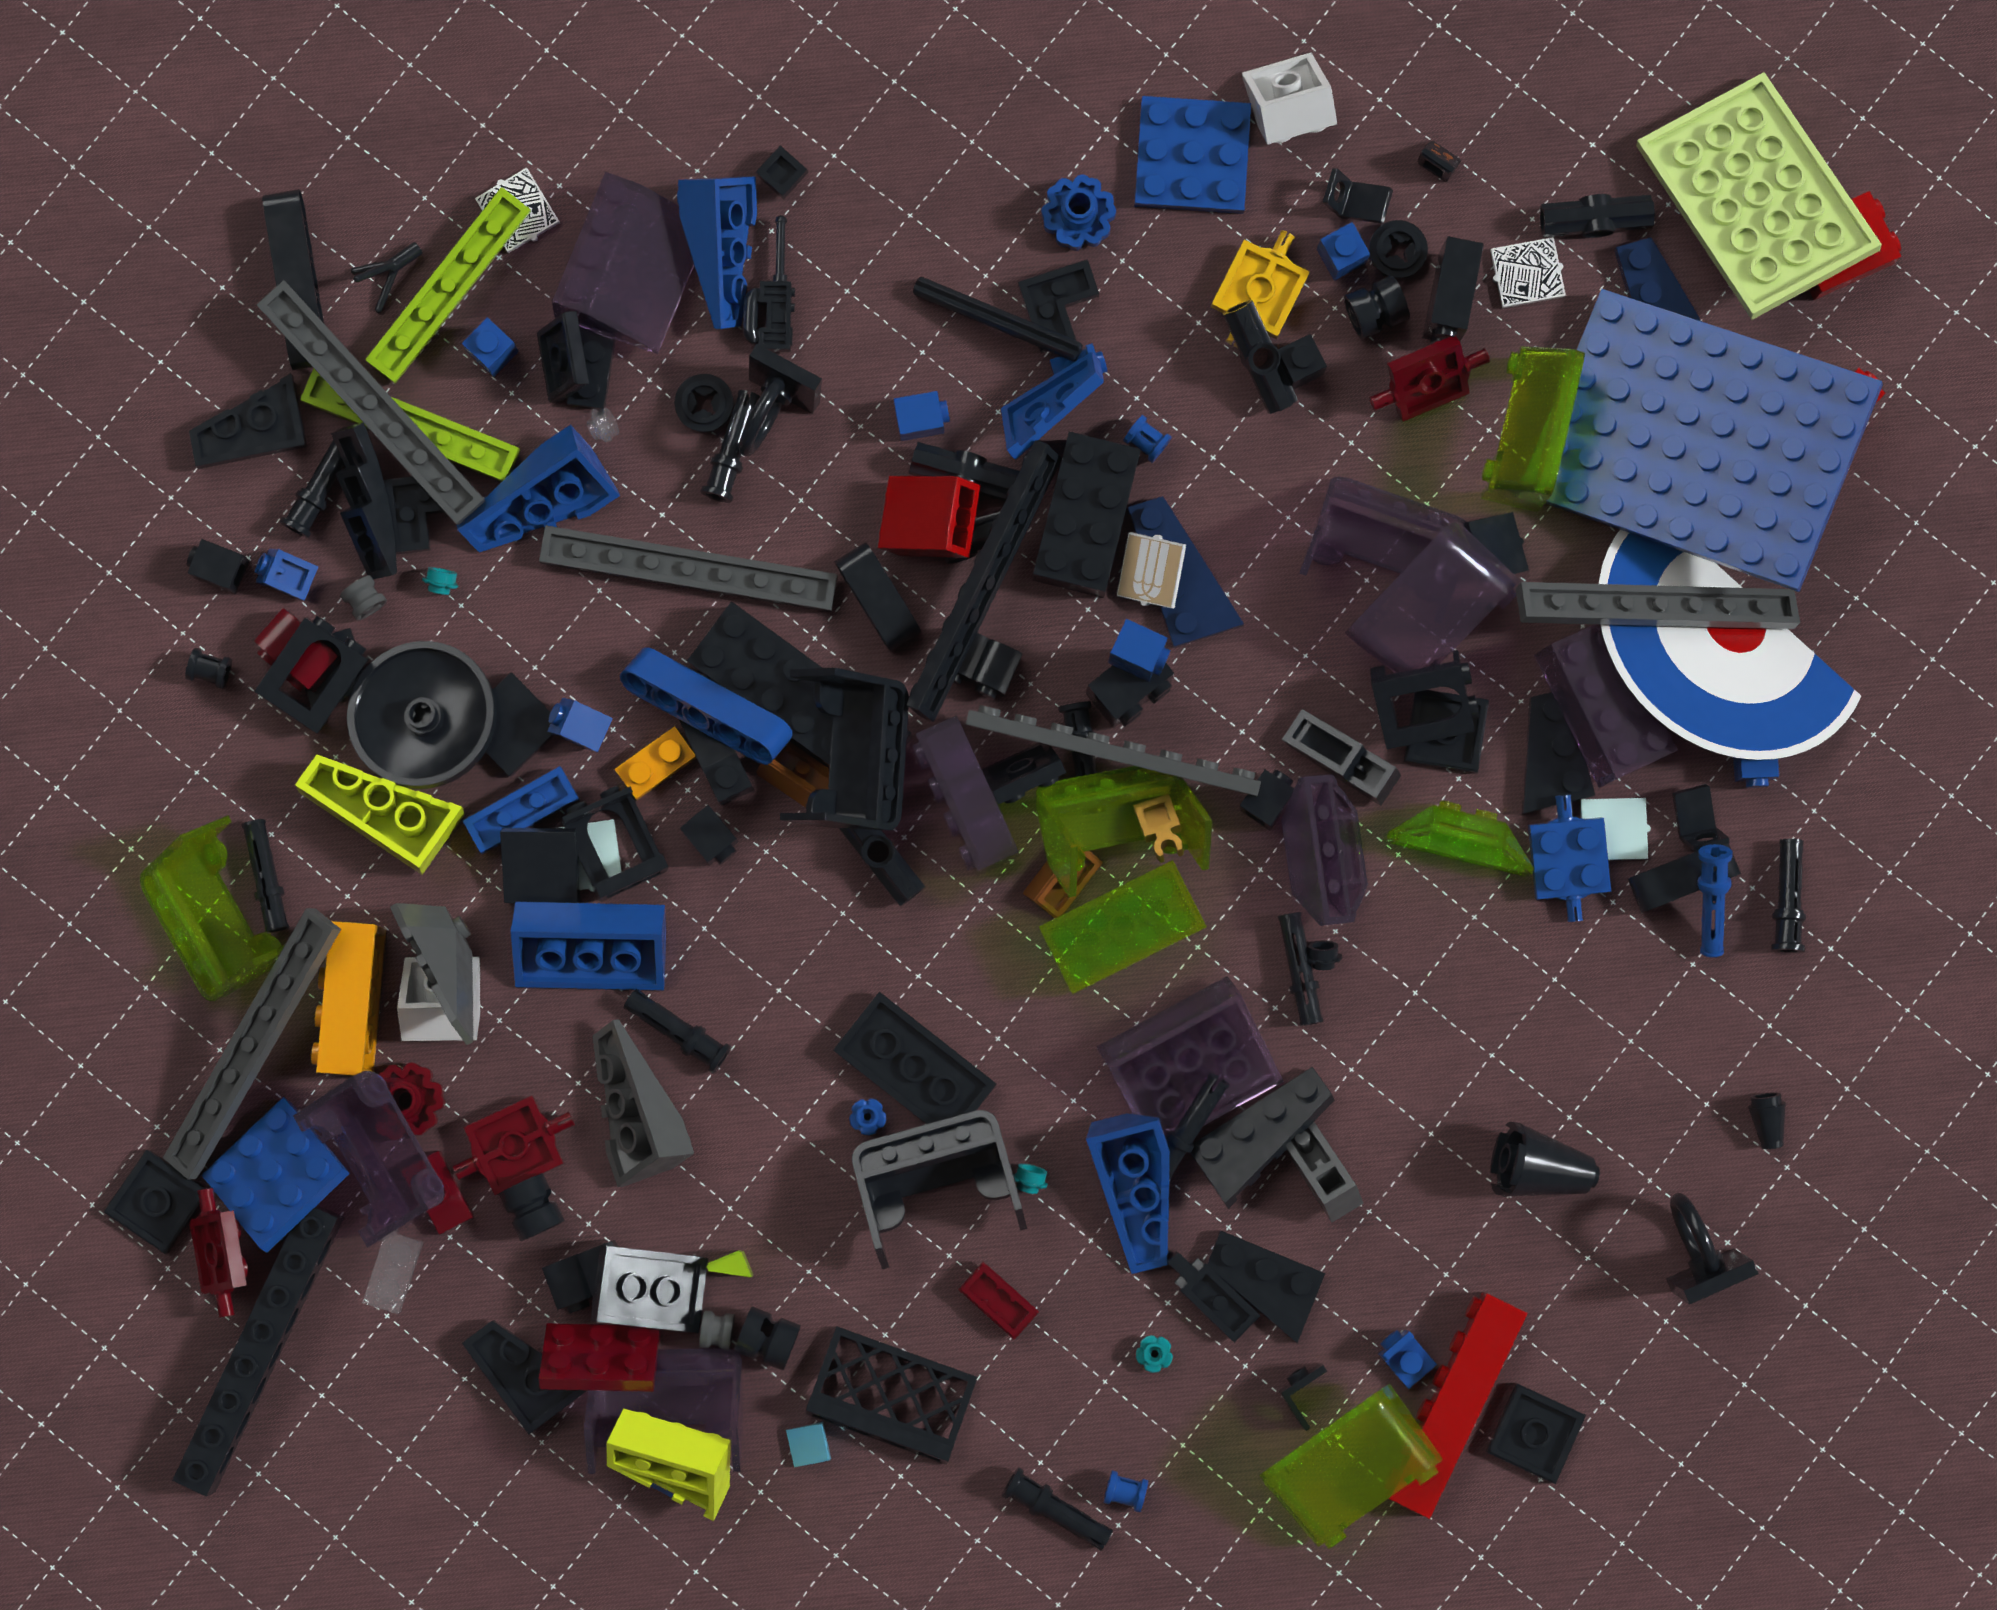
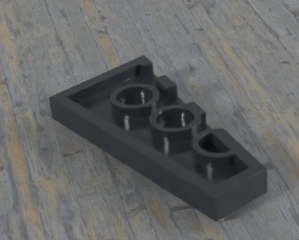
(1249, 1142)

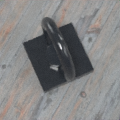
(781, 385)
(1708, 1267)

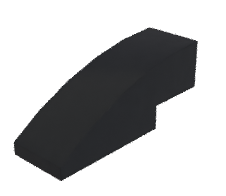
(1342, 757)

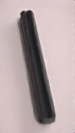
(997, 318)

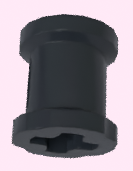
(208, 668)

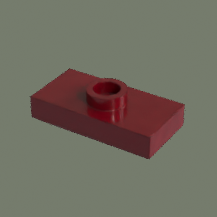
(453, 1208)
(998, 1300)

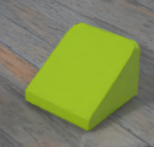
(732, 1264)

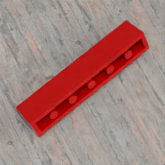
(1462, 1392)

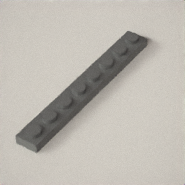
(370, 402)
(688, 568)
(1657, 605)
(1098, 746)
(251, 1043)

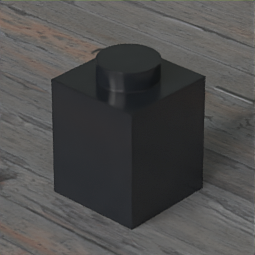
(1302, 361)
(217, 565)
(1271, 800)
(710, 836)

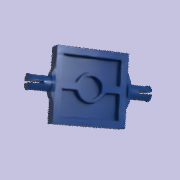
(1569, 858)

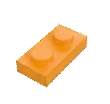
(655, 763)

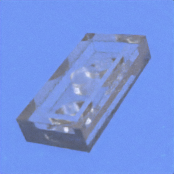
(393, 1273)

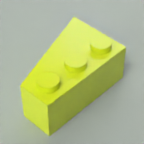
(673, 1457)

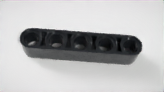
(292, 255)

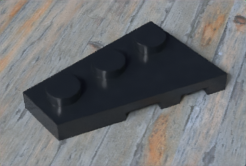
(256, 428)
(1552, 758)
(1269, 1281)
(514, 1373)

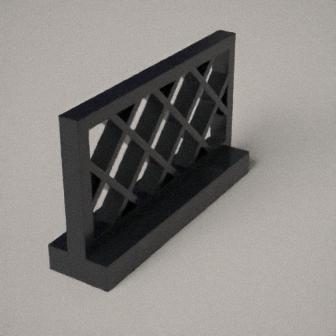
(879, 1426)

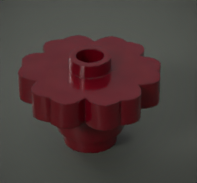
(426, 1095)

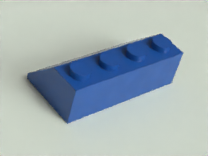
(589, 945)

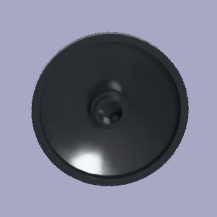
(422, 714)

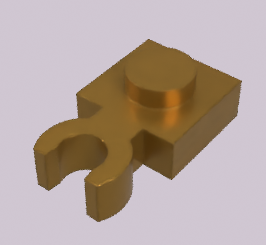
(1160, 824)

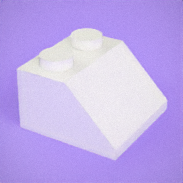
(1290, 98)
(420, 1011)

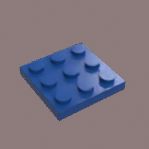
(1192, 154)
(275, 1175)

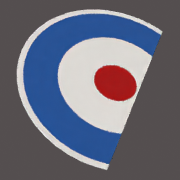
(1720, 686)

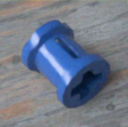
(1159, 440)
(1125, 1491)

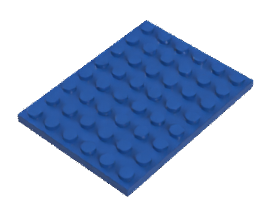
(1709, 439)

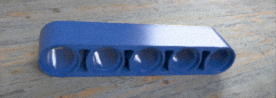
(706, 705)

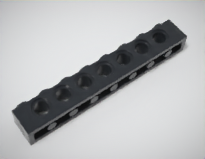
(257, 1351)

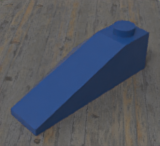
(716, 227)
(549, 486)
(1135, 1180)

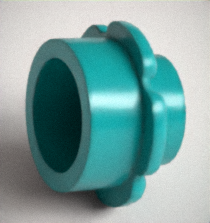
(440, 580)
(1030, 1178)
(1150, 1363)

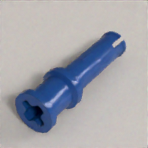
(1714, 887)

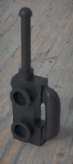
(777, 297)

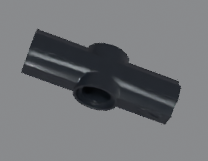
(1597, 215)
(1270, 377)
(935, 461)
(893, 872)

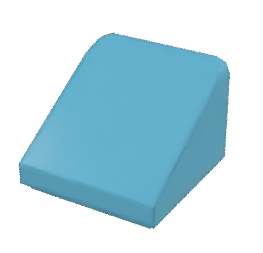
(808, 1444)

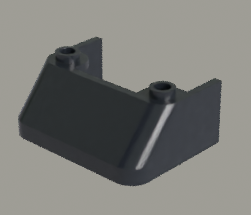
(865, 750)
(931, 1159)

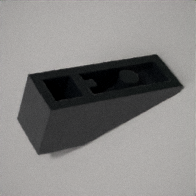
(719, 765)

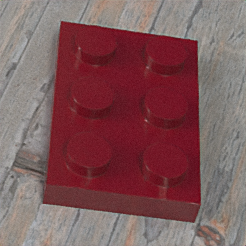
(599, 1357)

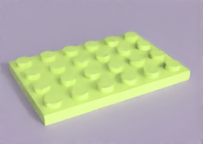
(1758, 195)

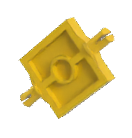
(1266, 279)

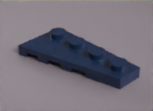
(1651, 279)
(1200, 602)

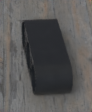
(878, 596)
(1671, 881)

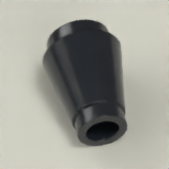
(1768, 1118)

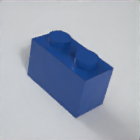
(1139, 651)

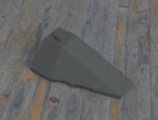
(443, 957)
(642, 1120)

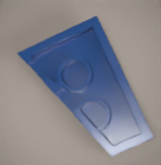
(1049, 402)

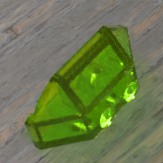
(1463, 837)

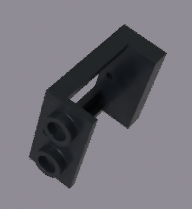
(351, 664)
(1450, 675)
(623, 804)

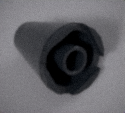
(1539, 1165)

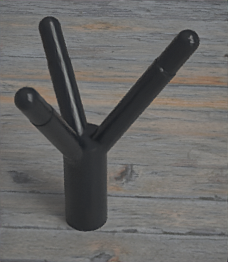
(393, 264)

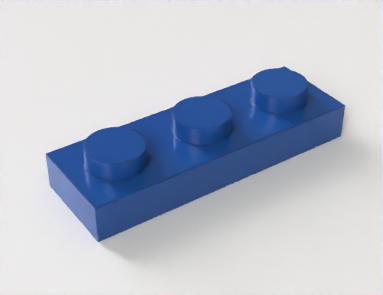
(521, 808)

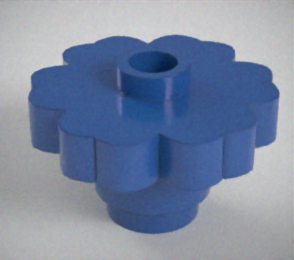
(1076, 229)

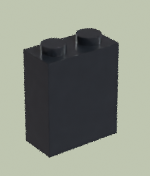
(1453, 289)

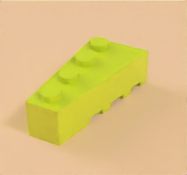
(391, 816)

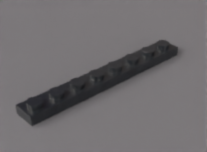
(984, 581)

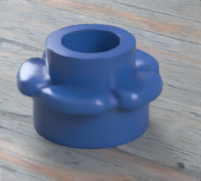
(877, 1120)

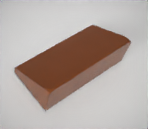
(795, 773)
(1049, 894)

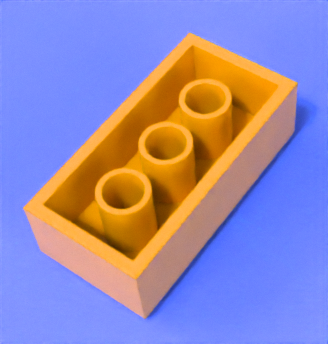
(350, 1001)

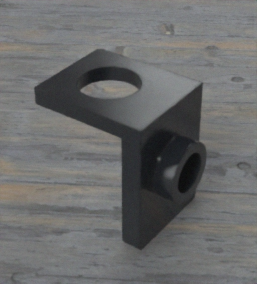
(1357, 199)
(1696, 818)
(1297, 1381)

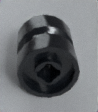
(1376, 307)
(531, 1207)
(767, 1338)

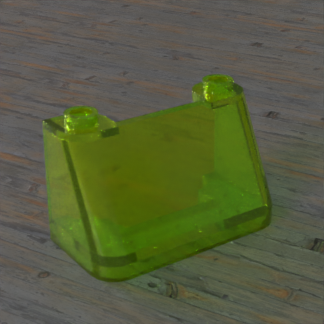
(1352, 1467)

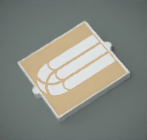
(1151, 570)

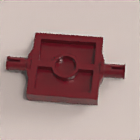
(1429, 378)
(513, 1145)
(218, 1252)

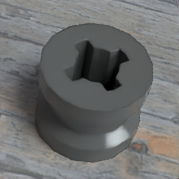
(363, 597)
(717, 1330)

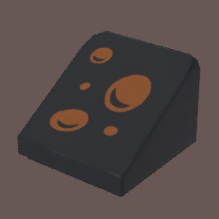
(1438, 160)

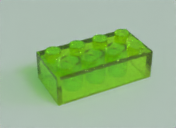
(1122, 927)

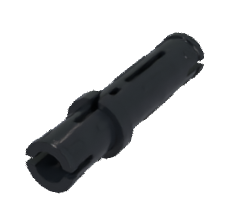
(265, 876)
(1310, 1012)
(1189, 1126)

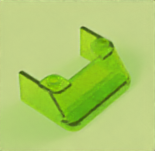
(1533, 426)
(1100, 813)
(202, 915)

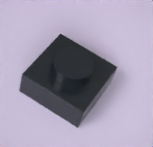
(781, 172)

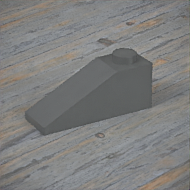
(1324, 1173)

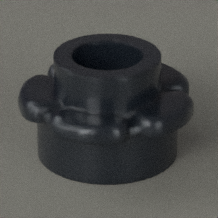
(1323, 954)

